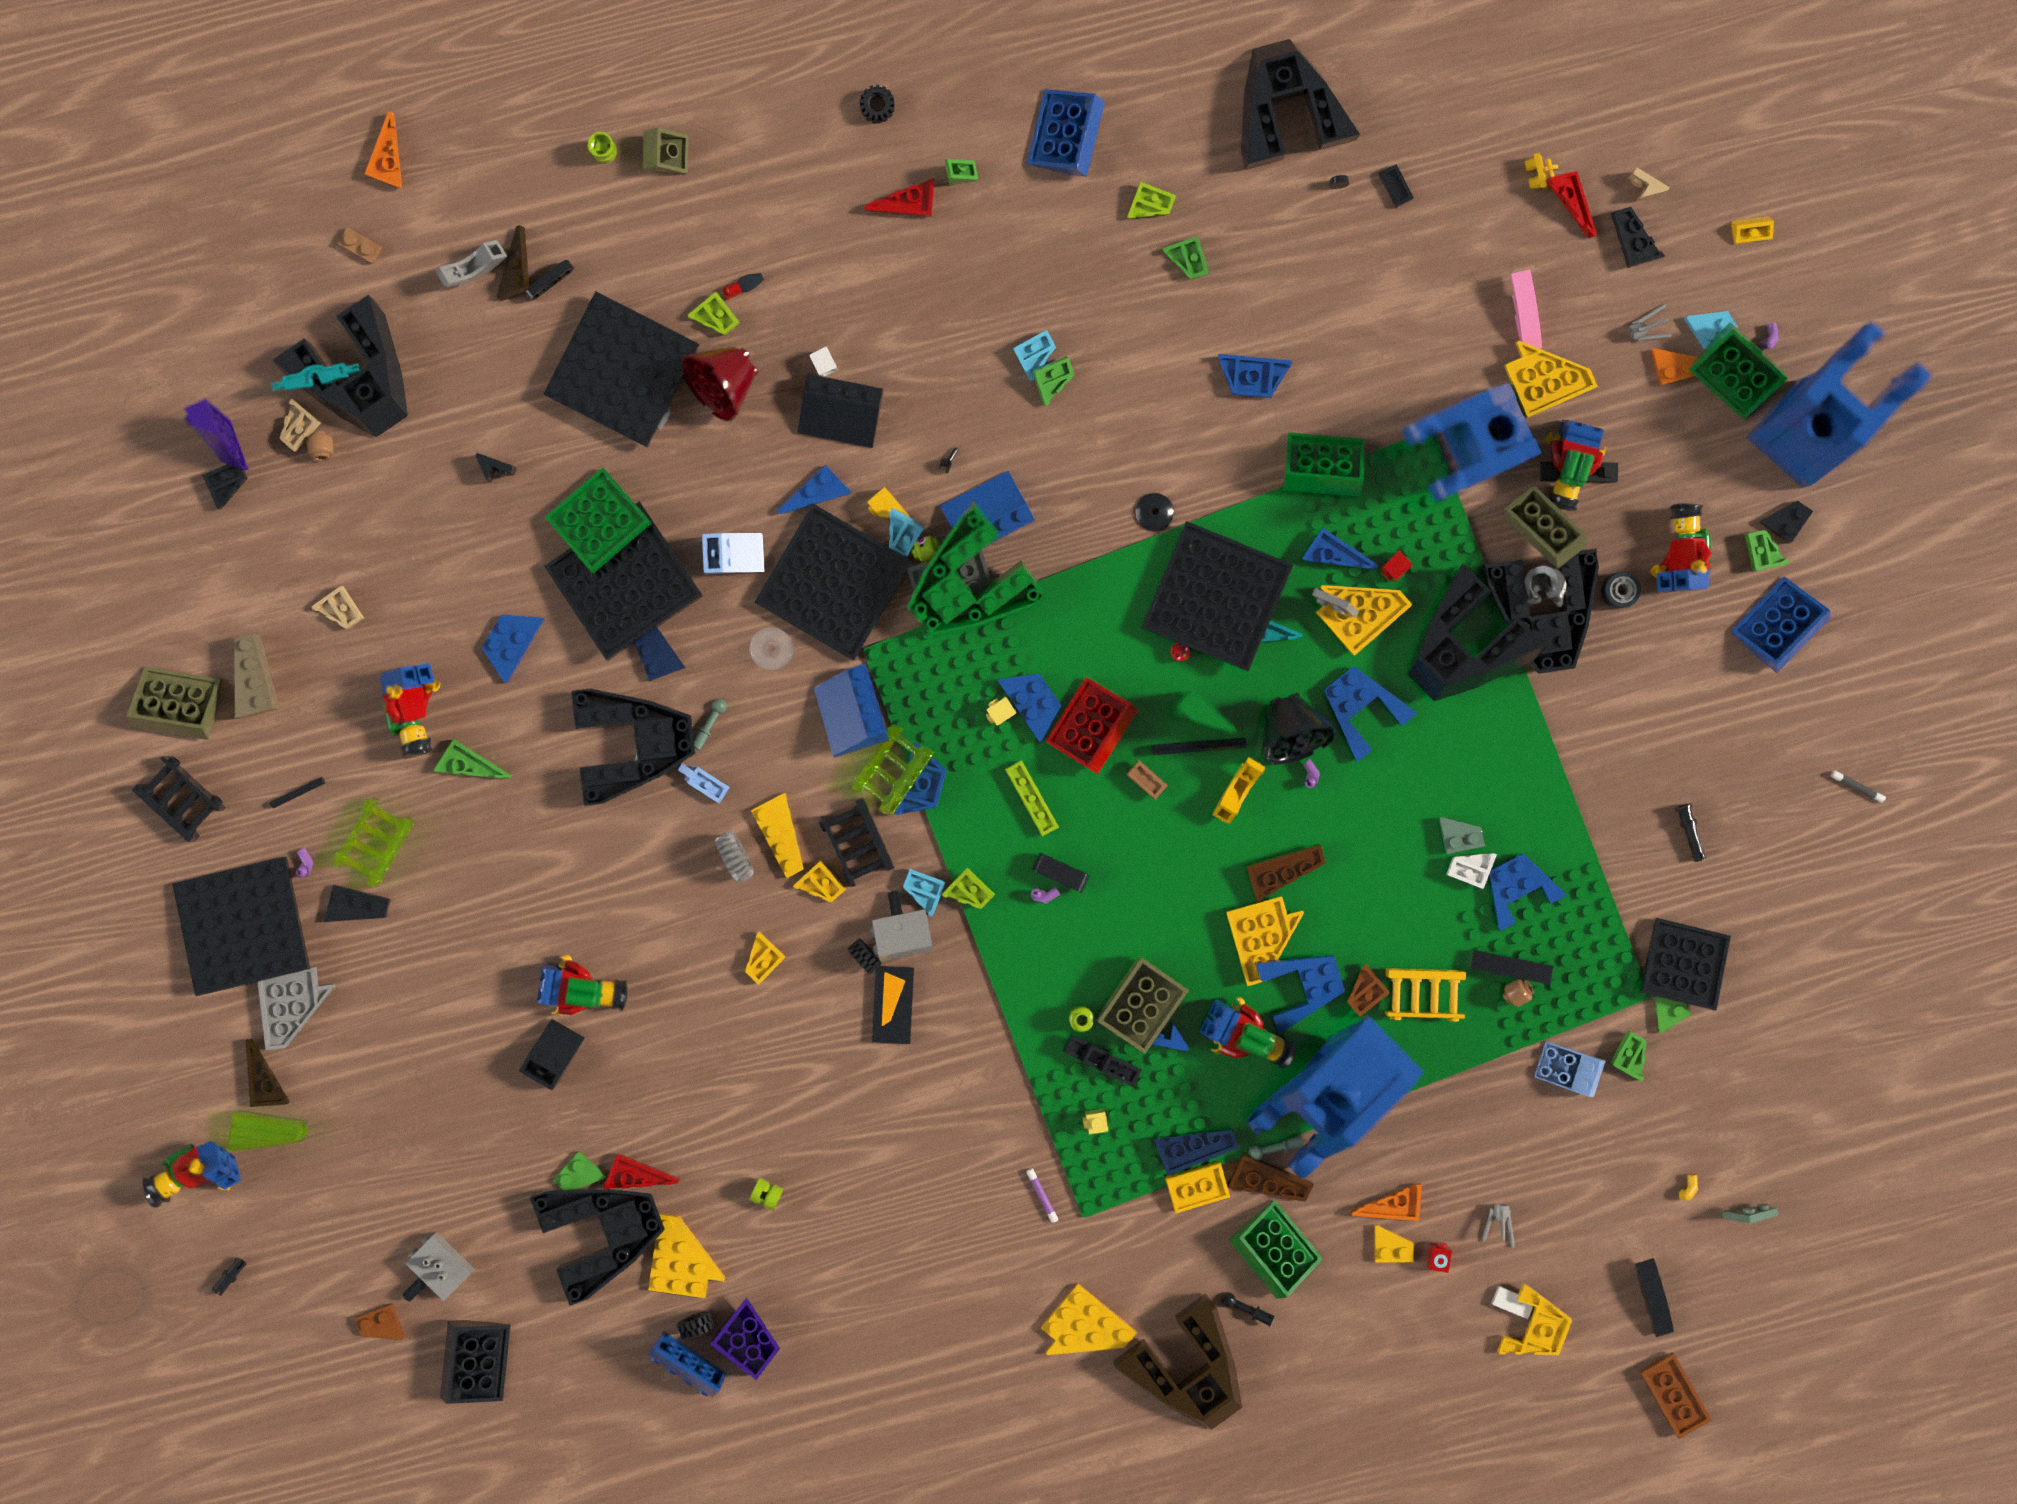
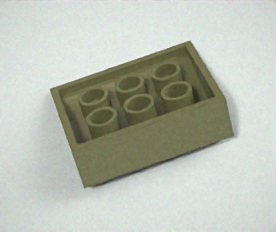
(175, 703)
(1141, 1004)

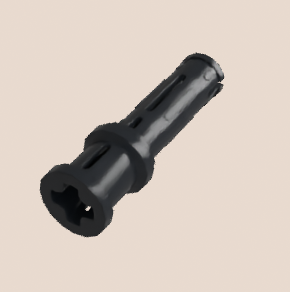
(1689, 823)

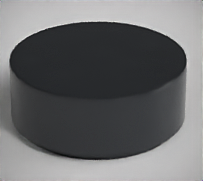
(1339, 182)

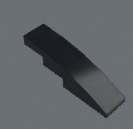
(1512, 967)
(1102, 1060)
(1654, 1297)

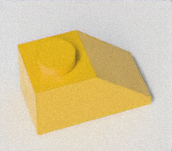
(882, 504)

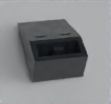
(551, 1054)

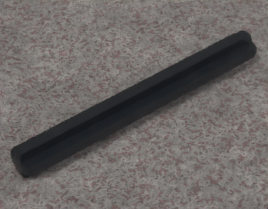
(1199, 746)

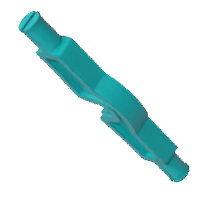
(305, 378)

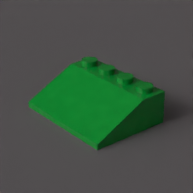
(1737, 371)
(1324, 464)
(1195, 709)
(1276, 1250)

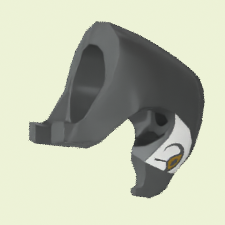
(1547, 581)

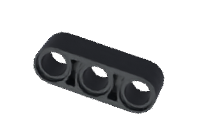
(1060, 872)

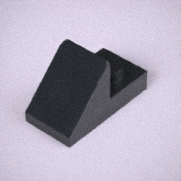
(489, 466)

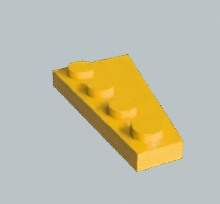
(777, 826)

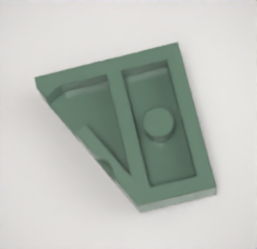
(1460, 836)
(1750, 1214)

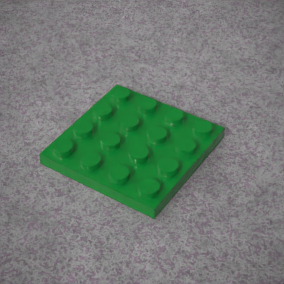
(598, 520)

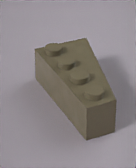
(253, 679)

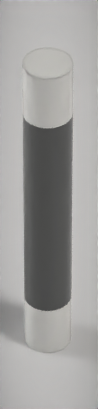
(1857, 786)

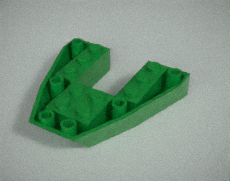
(944, 599)

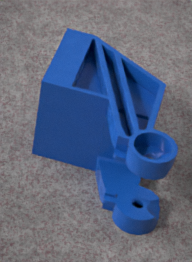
(1825, 423)
(1469, 442)
(1341, 1092)

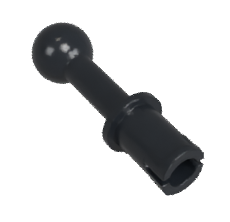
(1229, 1300)

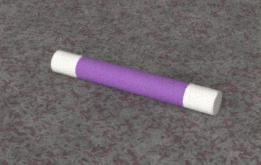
(1042, 1196)

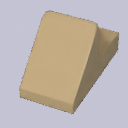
(1651, 186)

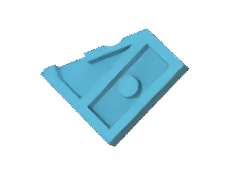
(924, 889)

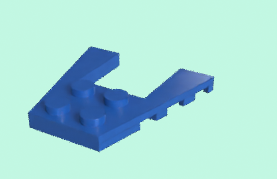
(1350, 695)
(1319, 981)

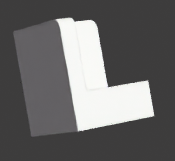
(823, 362)

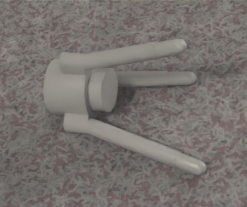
(1639, 330)
(1501, 1213)

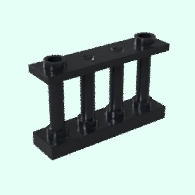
(174, 817)
(876, 844)

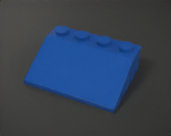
(1066, 131)
(999, 502)
(1781, 624)
(851, 711)
(687, 1364)

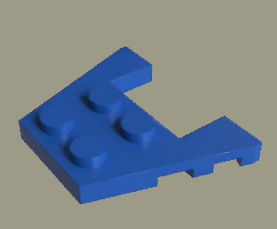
(1514, 880)

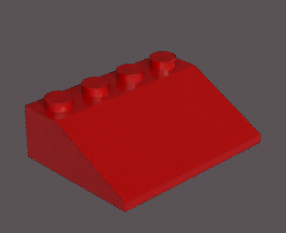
(1092, 725)

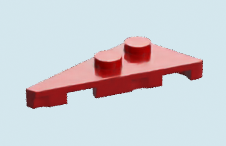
(1571, 194)
(915, 201)
(632, 1173)

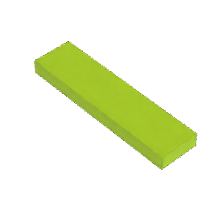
(1032, 798)

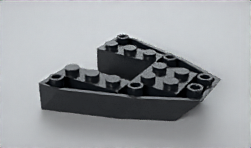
(1278, 74)
(372, 396)
(1560, 631)
(1445, 666)
(661, 739)
(628, 1223)

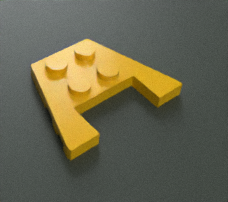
(1545, 1330)

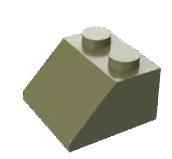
(665, 151)

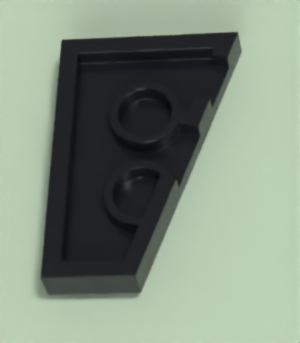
(355, 905)

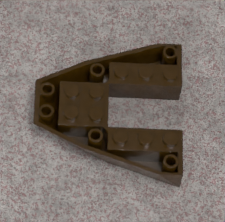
(1208, 1393)

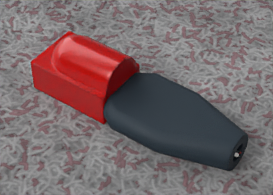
(744, 284)

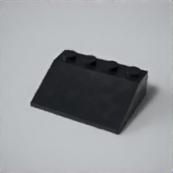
(840, 410)
(474, 1361)

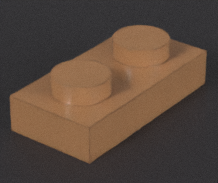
(360, 245)

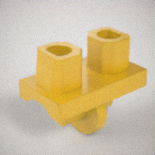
(1537, 164)

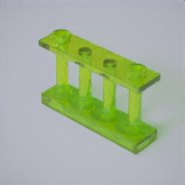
(904, 783)
(393, 842)

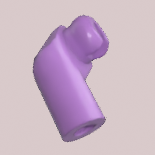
(1312, 775)
(306, 864)
(1043, 896)

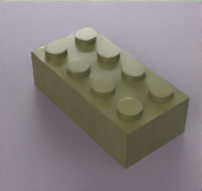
(1545, 527)

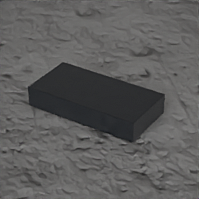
(1396, 186)

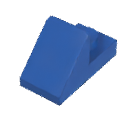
(1173, 1041)

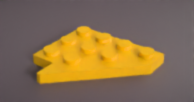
(1546, 379)
(1376, 612)
(1261, 933)
(680, 1261)
(1085, 1325)

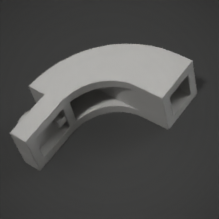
(473, 267)

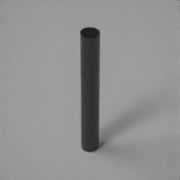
(297, 792)

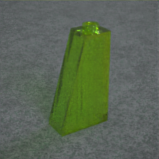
(261, 1130)

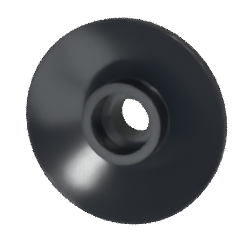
(1144, 512)

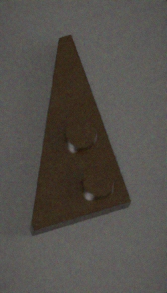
(515, 274)
(263, 1085)

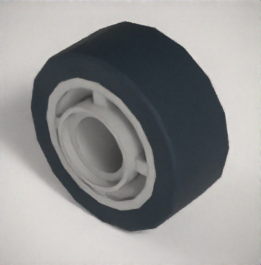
(1630, 584)

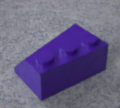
(216, 432)
(746, 1340)

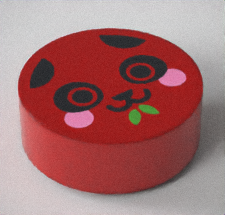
(1179, 652)

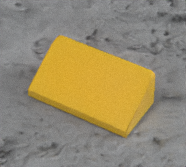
(1752, 230)

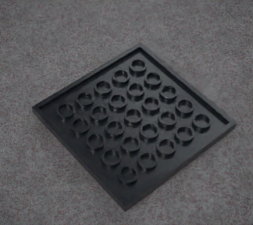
(620, 369)
(833, 582)
(628, 593)
(1217, 596)
(241, 926)

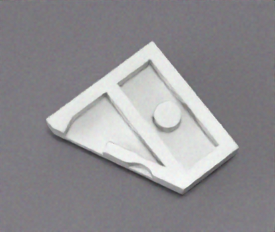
(1472, 868)

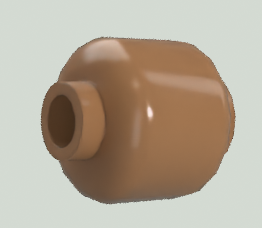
(320, 446)
(1518, 992)

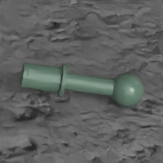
(718, 707)
(1257, 1152)

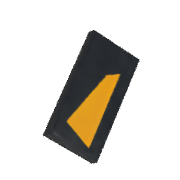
(893, 1004)

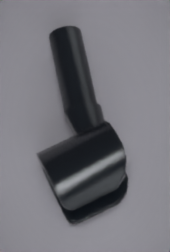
(948, 461)

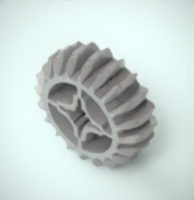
(734, 856)

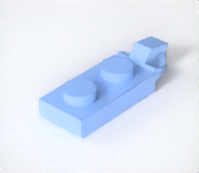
(704, 782)

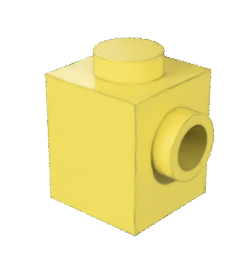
(999, 711)
(1095, 1121)

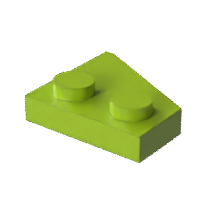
(1151, 202)
(715, 314)
(969, 890)

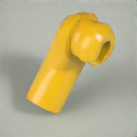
(1692, 1188)

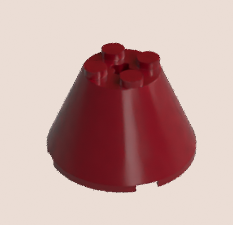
(720, 379)

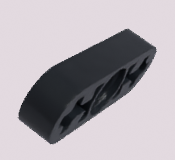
(549, 280)

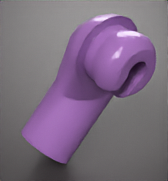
(1772, 337)

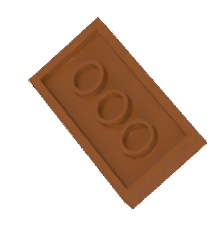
(1675, 1395)

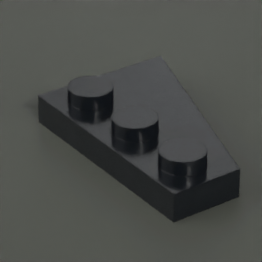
(1634, 241)

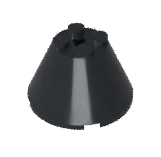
(1294, 730)

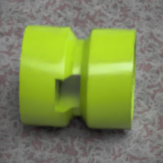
(602, 147)
(769, 1201)

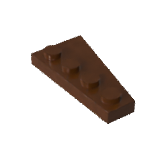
(1278, 871)
(1268, 1179)

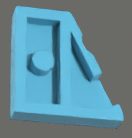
(1708, 325)
(1034, 352)
(903, 532)

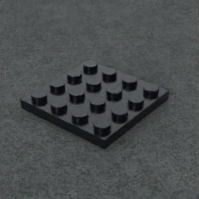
(1685, 964)

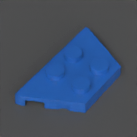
(1252, 374)
(510, 642)
(1033, 701)
(925, 790)

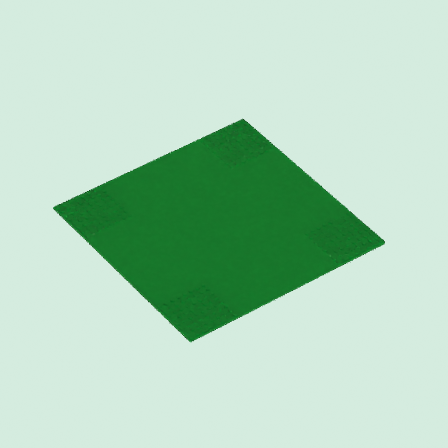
(1174, 869)

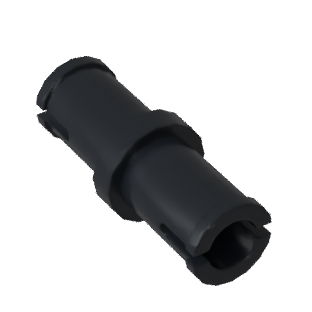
(229, 1276)

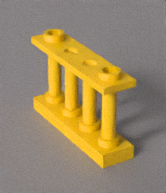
(1416, 977)

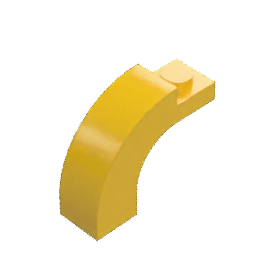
(1237, 790)

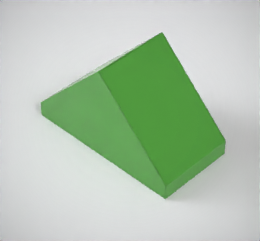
(960, 171)

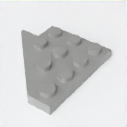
(289, 1004)

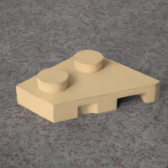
(297, 426)
(339, 608)

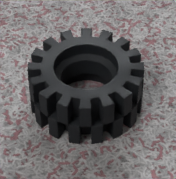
(871, 93)
(864, 955)
(695, 1325)

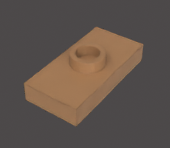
(1146, 780)

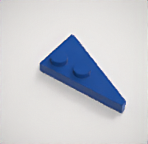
(820, 488)
(1331, 550)

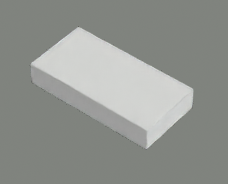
(1508, 1300)

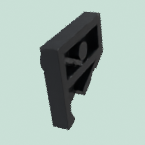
(224, 483)
(1788, 521)

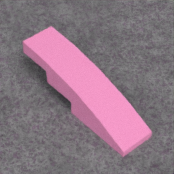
(1526, 308)

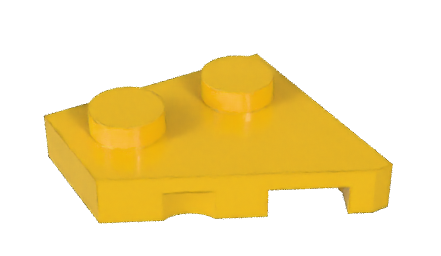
(821, 883)
(763, 958)
(1391, 1246)

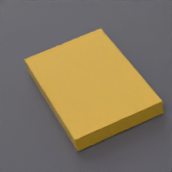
(1197, 1187)

